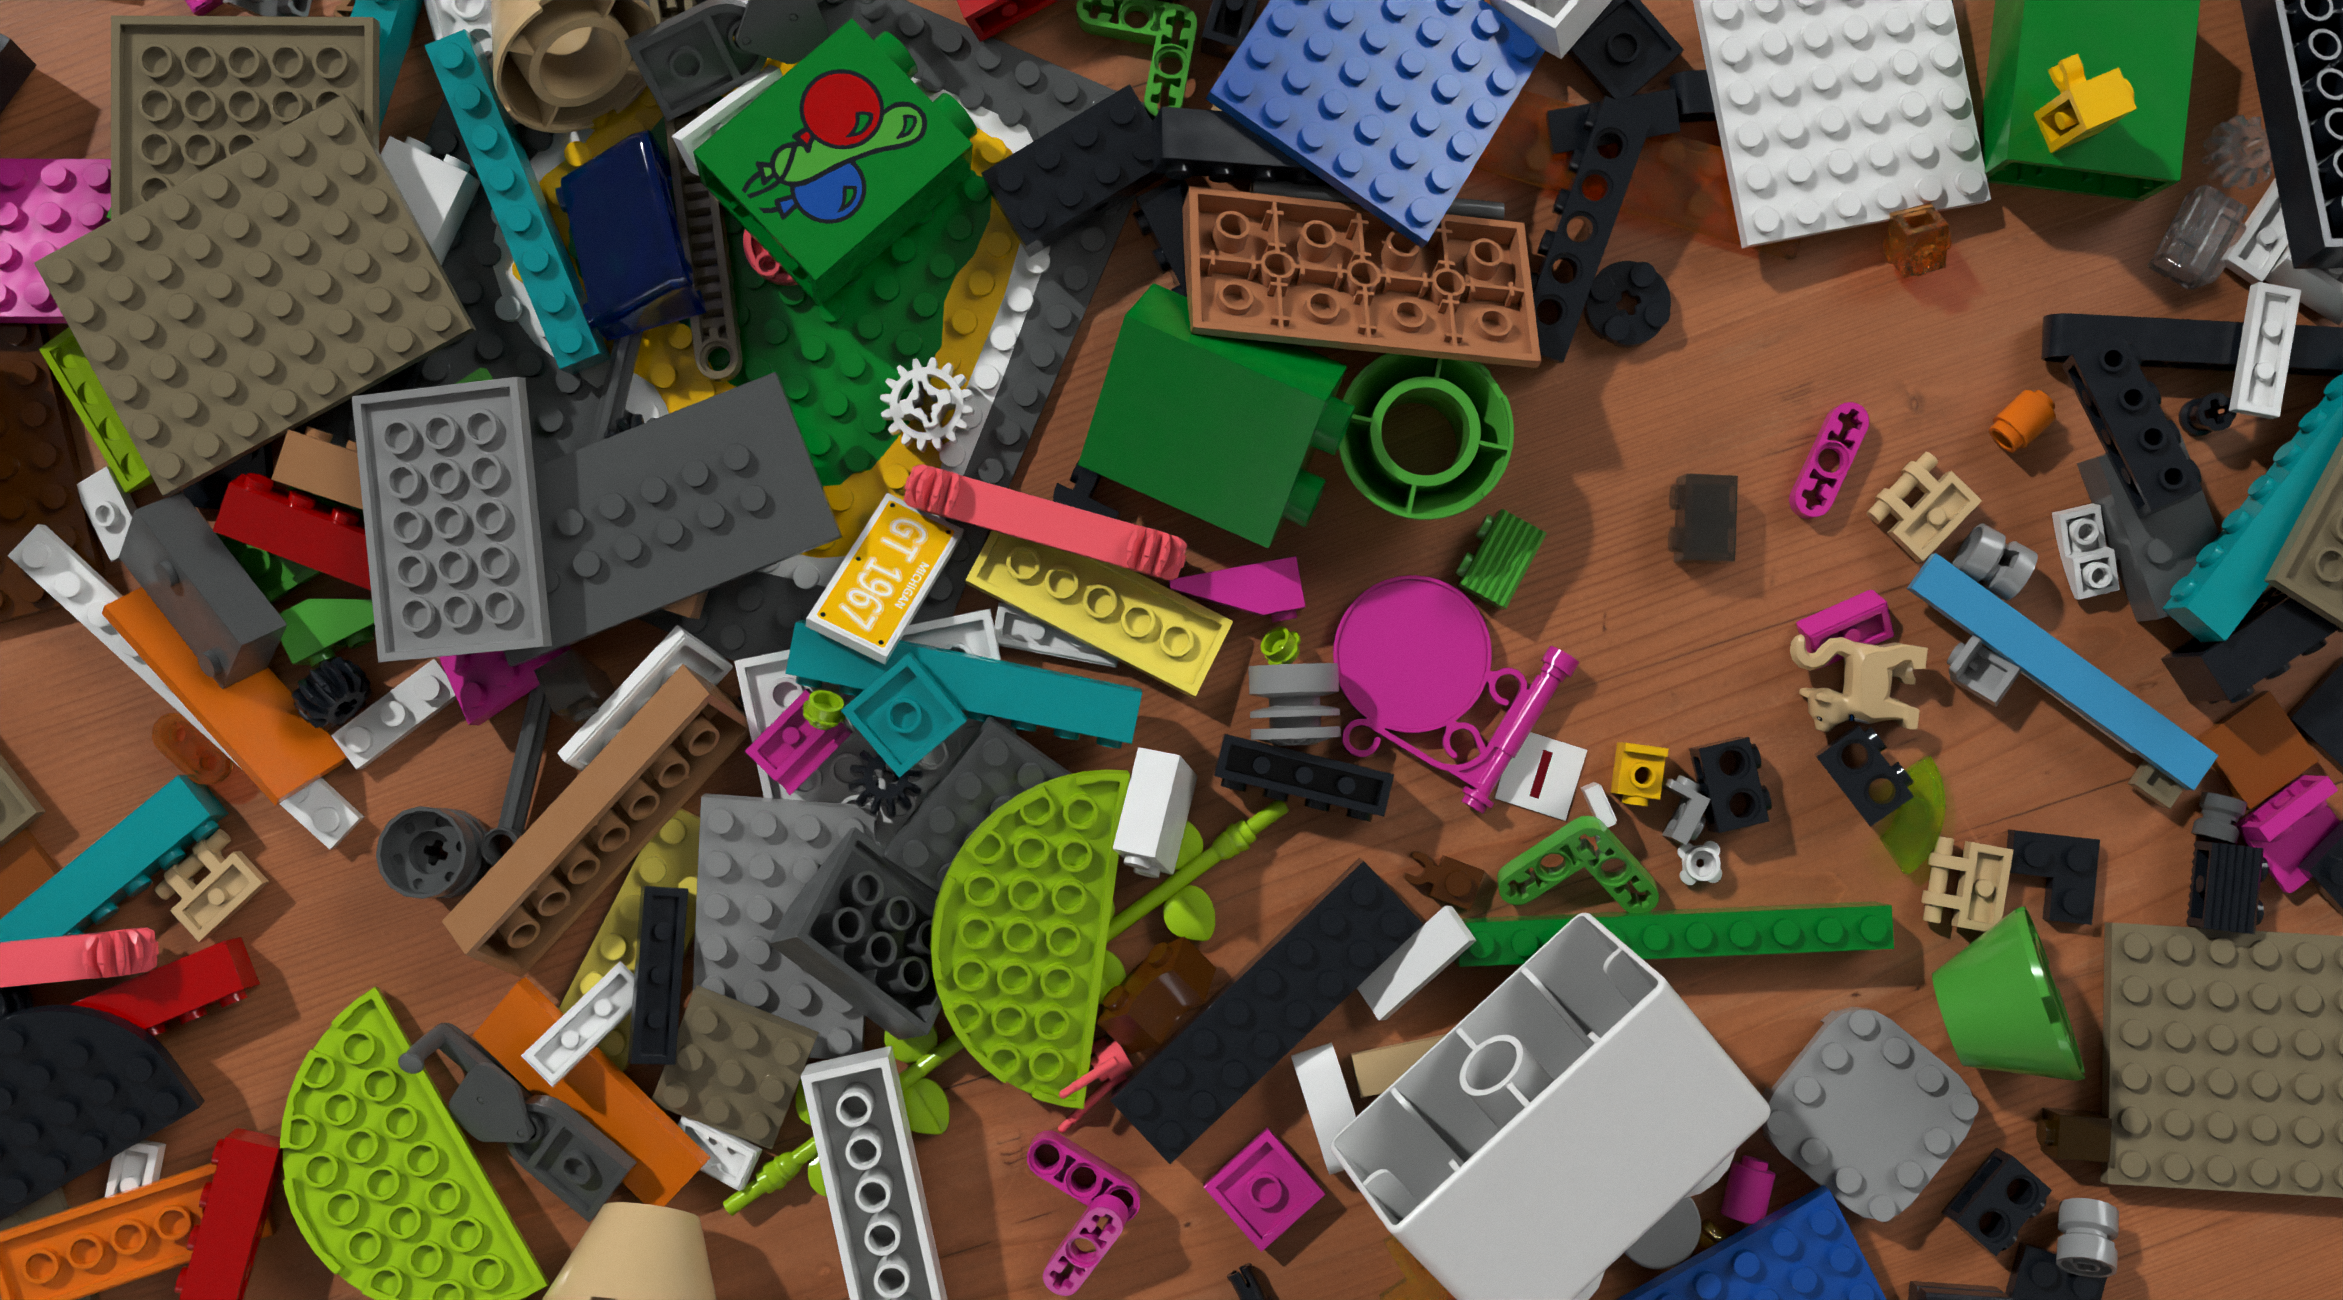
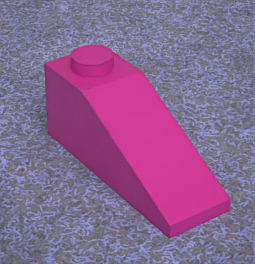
(1256, 588)

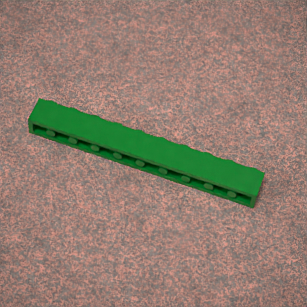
(1696, 931)

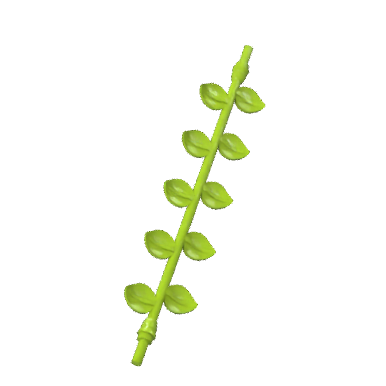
(1186, 913)

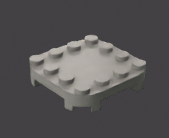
(1868, 1112)

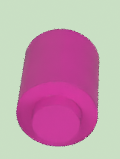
(1748, 1190)

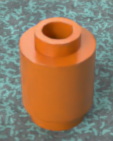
(2023, 420)

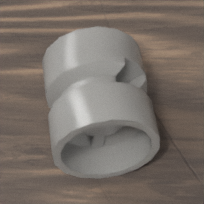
(1999, 564)
(2087, 1238)

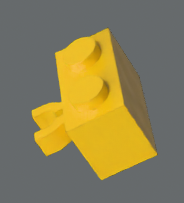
(2083, 105)

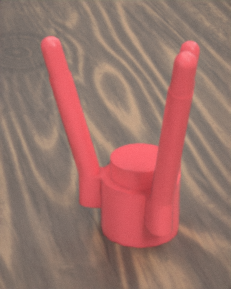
(1108, 1063)

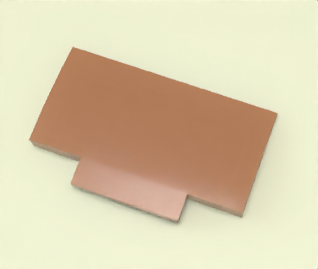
(1353, 282)

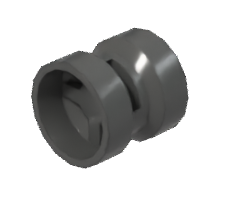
(2219, 817)

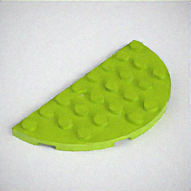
(1028, 932)
(389, 1176)

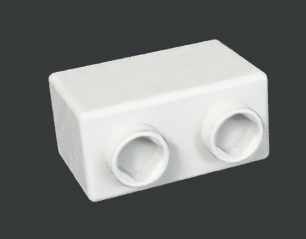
(1551, 1125)

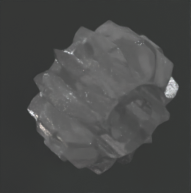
(2228, 161)

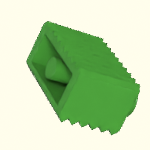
(1500, 558)

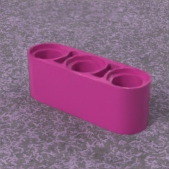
(1072, 1157)

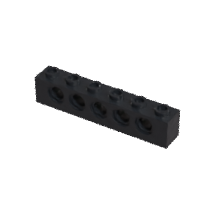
(1629, 129)

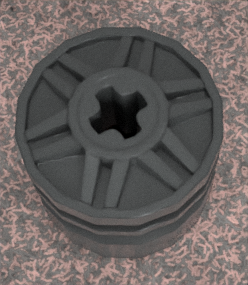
(411, 857)

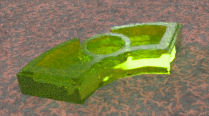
(1919, 819)

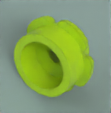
(1281, 646)
(823, 709)

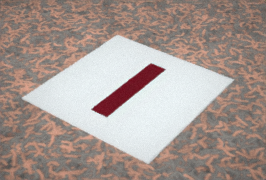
(1542, 776)

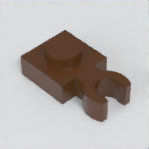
(1451, 880)

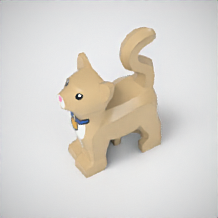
(1866, 681)

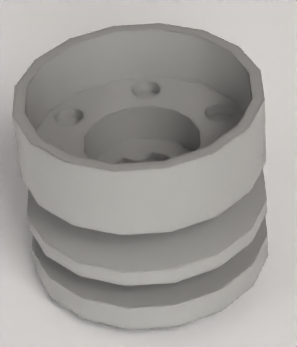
(1294, 702)

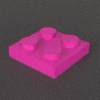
(1264, 1189)

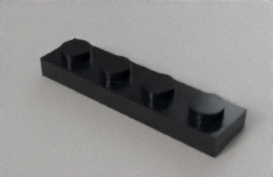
(658, 975)

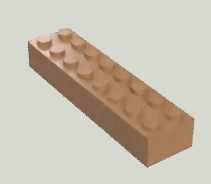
(598, 823)

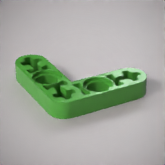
(1156, 33)
(1577, 855)

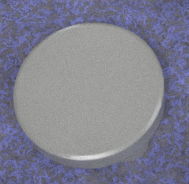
(1669, 1239)

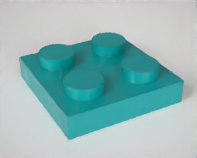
(904, 714)

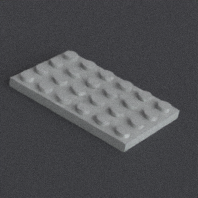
(451, 520)
(749, 872)

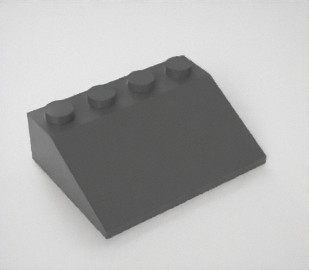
(867, 936)

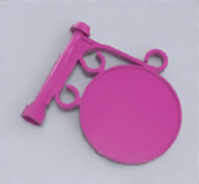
(1418, 661)

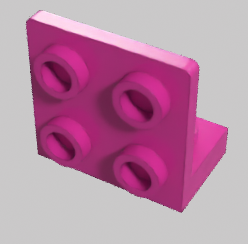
(2291, 827)

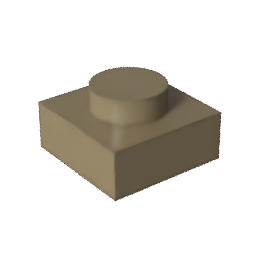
(2155, 785)

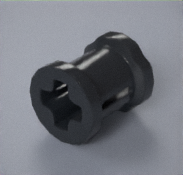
(2198, 406)

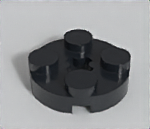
(1639, 282)

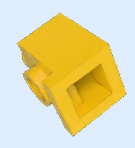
(1630, 758)

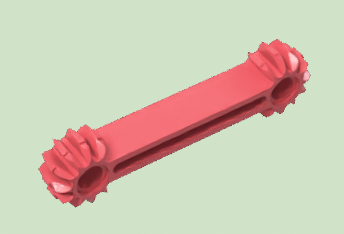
(1045, 522)
(78, 957)

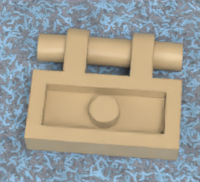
(1933, 516)
(1980, 884)
(218, 895)

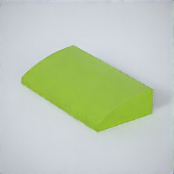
(96, 410)

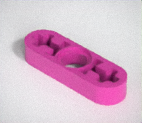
(1832, 427)
(1087, 1229)

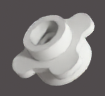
(1711, 868)

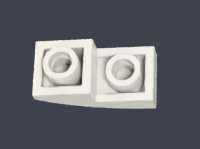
(2083, 551)

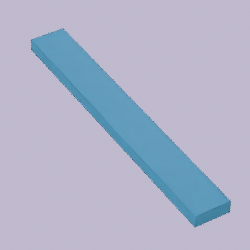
(2062, 672)

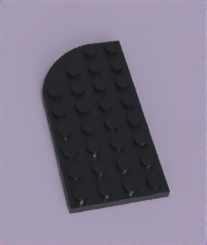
(77, 1094)

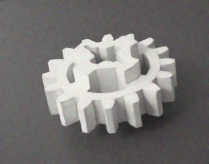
(907, 408)

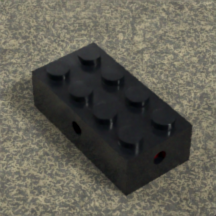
(1075, 171)

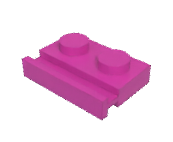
(794, 748)

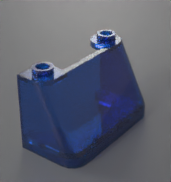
(629, 239)

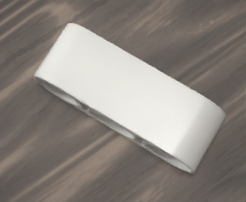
(1325, 1097)

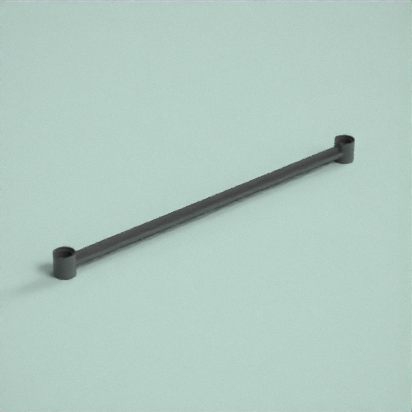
(538, 708)

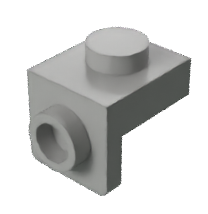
(1981, 671)
(1687, 818)

